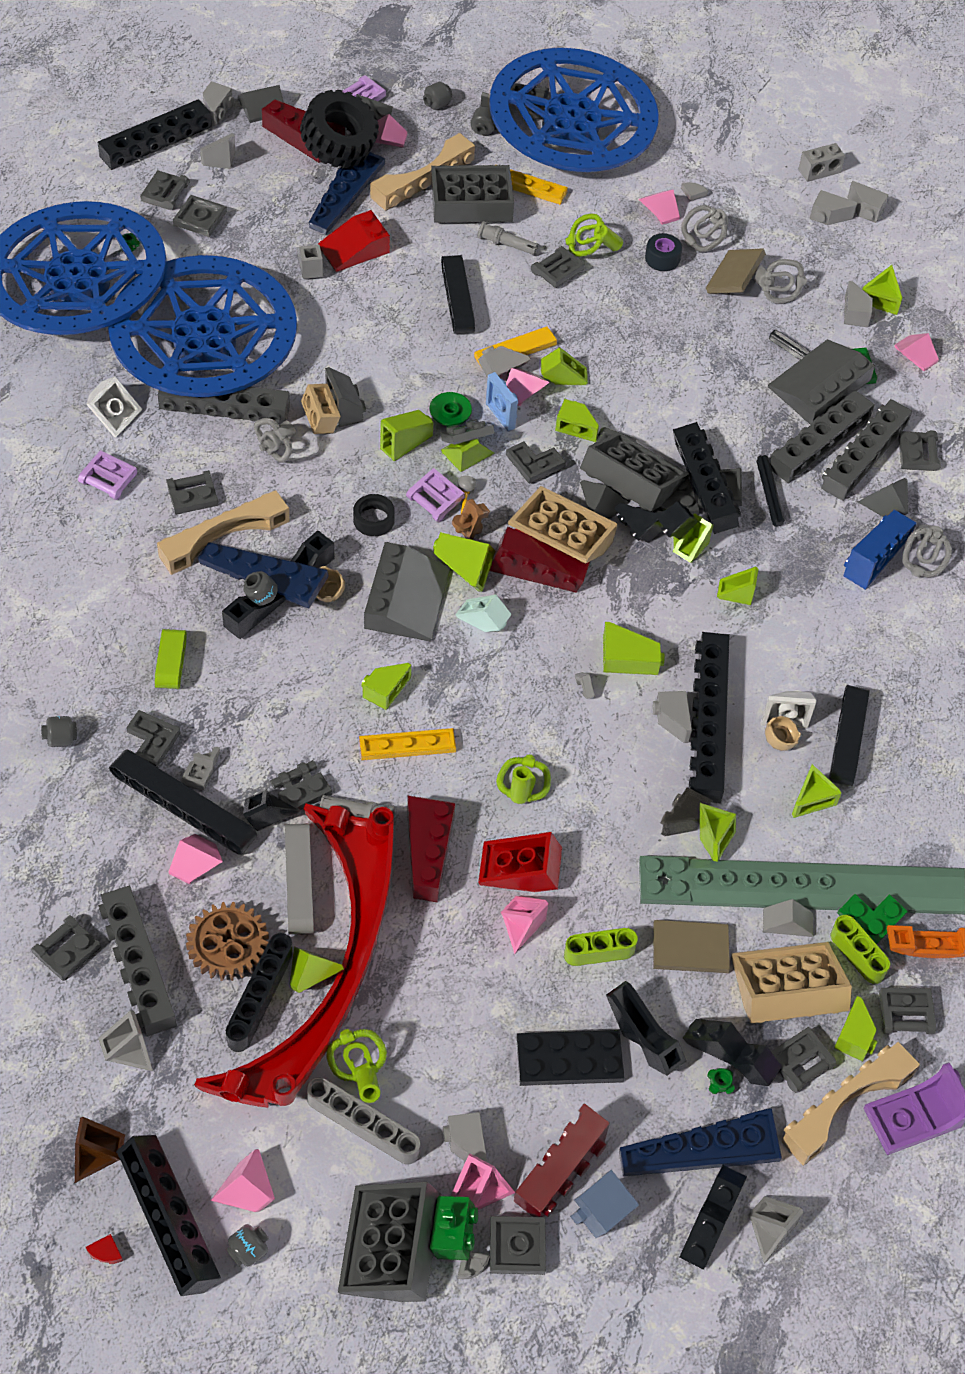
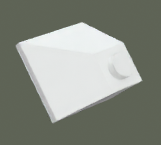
(113, 405)
(790, 704)

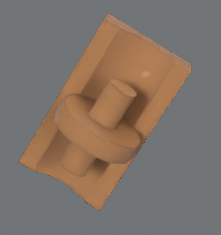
(470, 519)

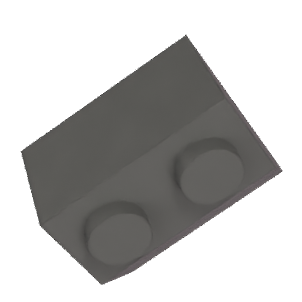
(345, 396)

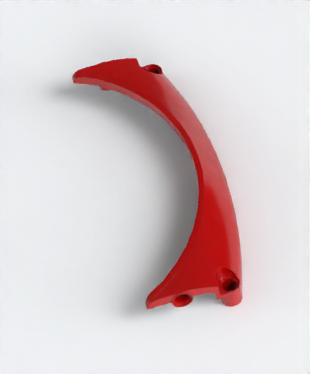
(366, 861)

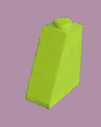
(404, 433)
(465, 557)
(630, 652)

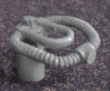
(716, 216)
(765, 279)
(273, 439)
(930, 534)

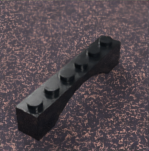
(244, 615)

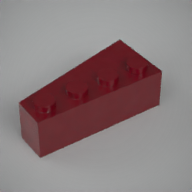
(285, 123)
(537, 562)
(429, 838)
(563, 1163)

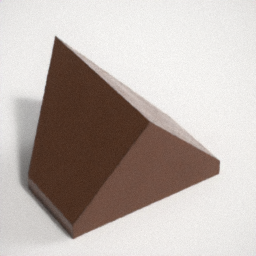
(95, 1147)

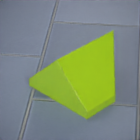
(885, 291)
(466, 454)
(694, 541)
(739, 586)
(816, 794)
(716, 829)
(310, 969)

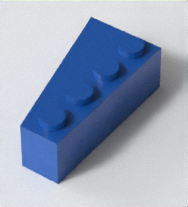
(878, 548)

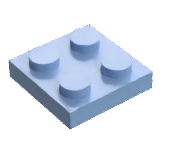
(501, 401)

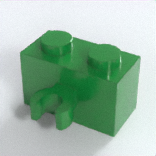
(453, 1228)

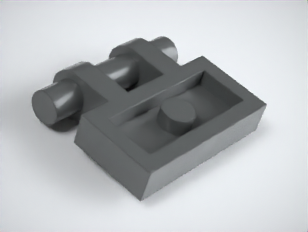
(306, 791)

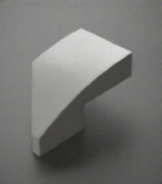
(200, 769)

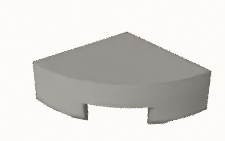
(694, 190)
(585, 680)
(476, 1263)

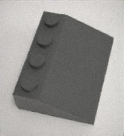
(472, 193)
(822, 379)
(633, 471)
(406, 593)
(389, 1242)

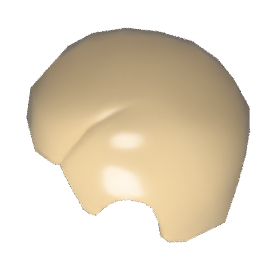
(333, 586)
(782, 733)

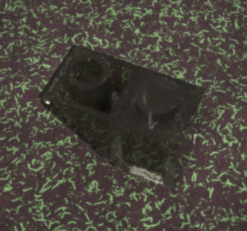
(685, 813)

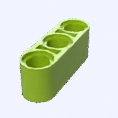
(170, 659)
(608, 938)
(859, 938)

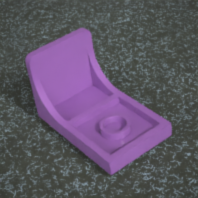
(919, 1111)

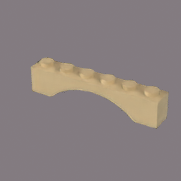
(393, 189)
(261, 513)
(887, 1072)

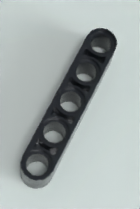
(458, 294)
(849, 735)
(259, 1002)

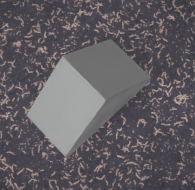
(788, 919)

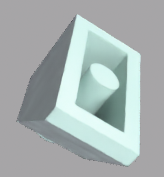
(484, 613)

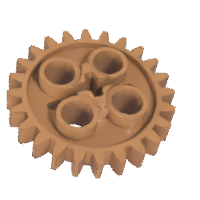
(227, 941)

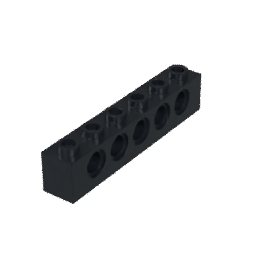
(154, 134)
(706, 478)
(168, 1215)

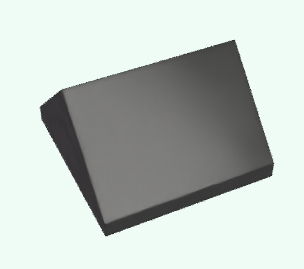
(255, 100)

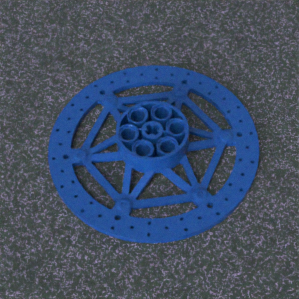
(571, 117)
(80, 276)
(205, 334)

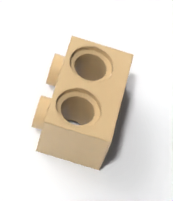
(320, 408)

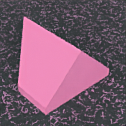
(391, 132)
(662, 205)
(919, 350)
(524, 383)
(193, 858)
(523, 918)
(481, 1183)
(247, 1185)

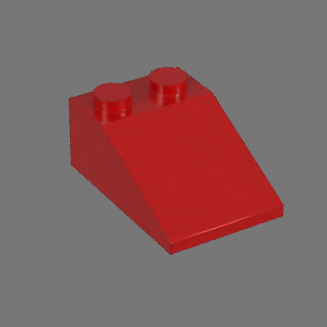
(356, 241)
(522, 863)

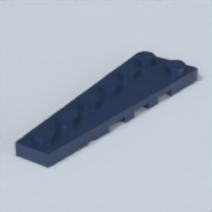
(344, 191)
(294, 580)
(727, 1143)

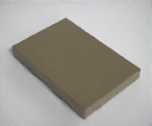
(735, 271)
(691, 946)

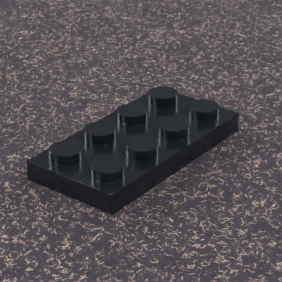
(570, 1057)

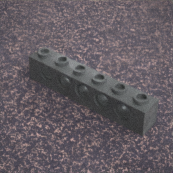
(246, 404)
(821, 436)
(866, 449)
(155, 1018)

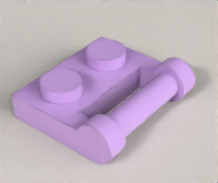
(366, 88)
(110, 469)
(440, 489)

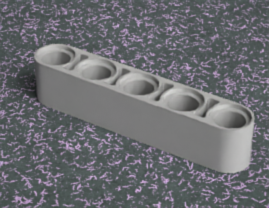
(299, 879)
(369, 1131)

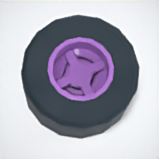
(663, 252)

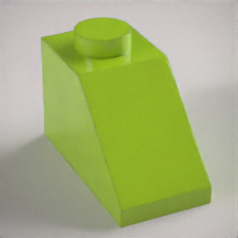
(563, 369)
(576, 421)
(385, 684)
(858, 1032)

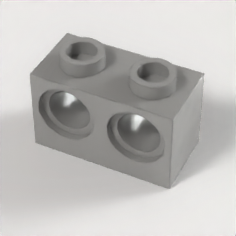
(821, 162)

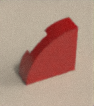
(105, 1250)

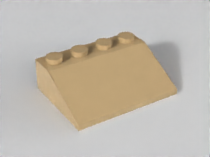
(565, 525)
(791, 982)

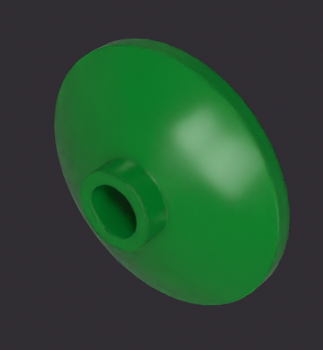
(450, 408)

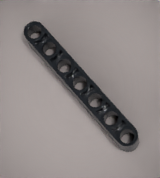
(183, 802)

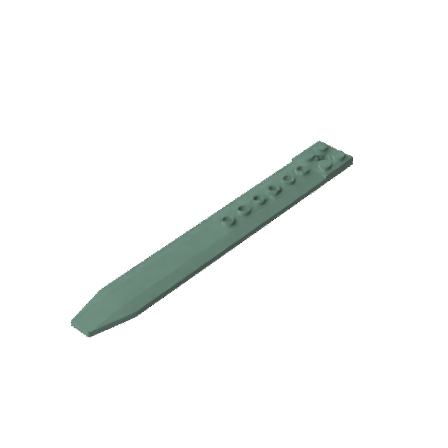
(810, 884)

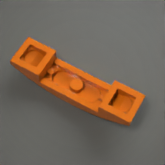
(926, 943)

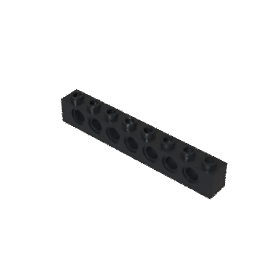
(716, 647)

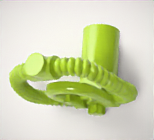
(602, 234)
(523, 780)
(364, 1074)

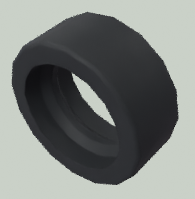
(373, 501)

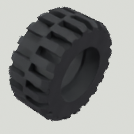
(348, 112)

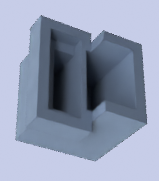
(604, 1204)

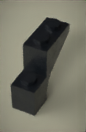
(646, 525)
(639, 1026)
(727, 1044)
(713, 1217)

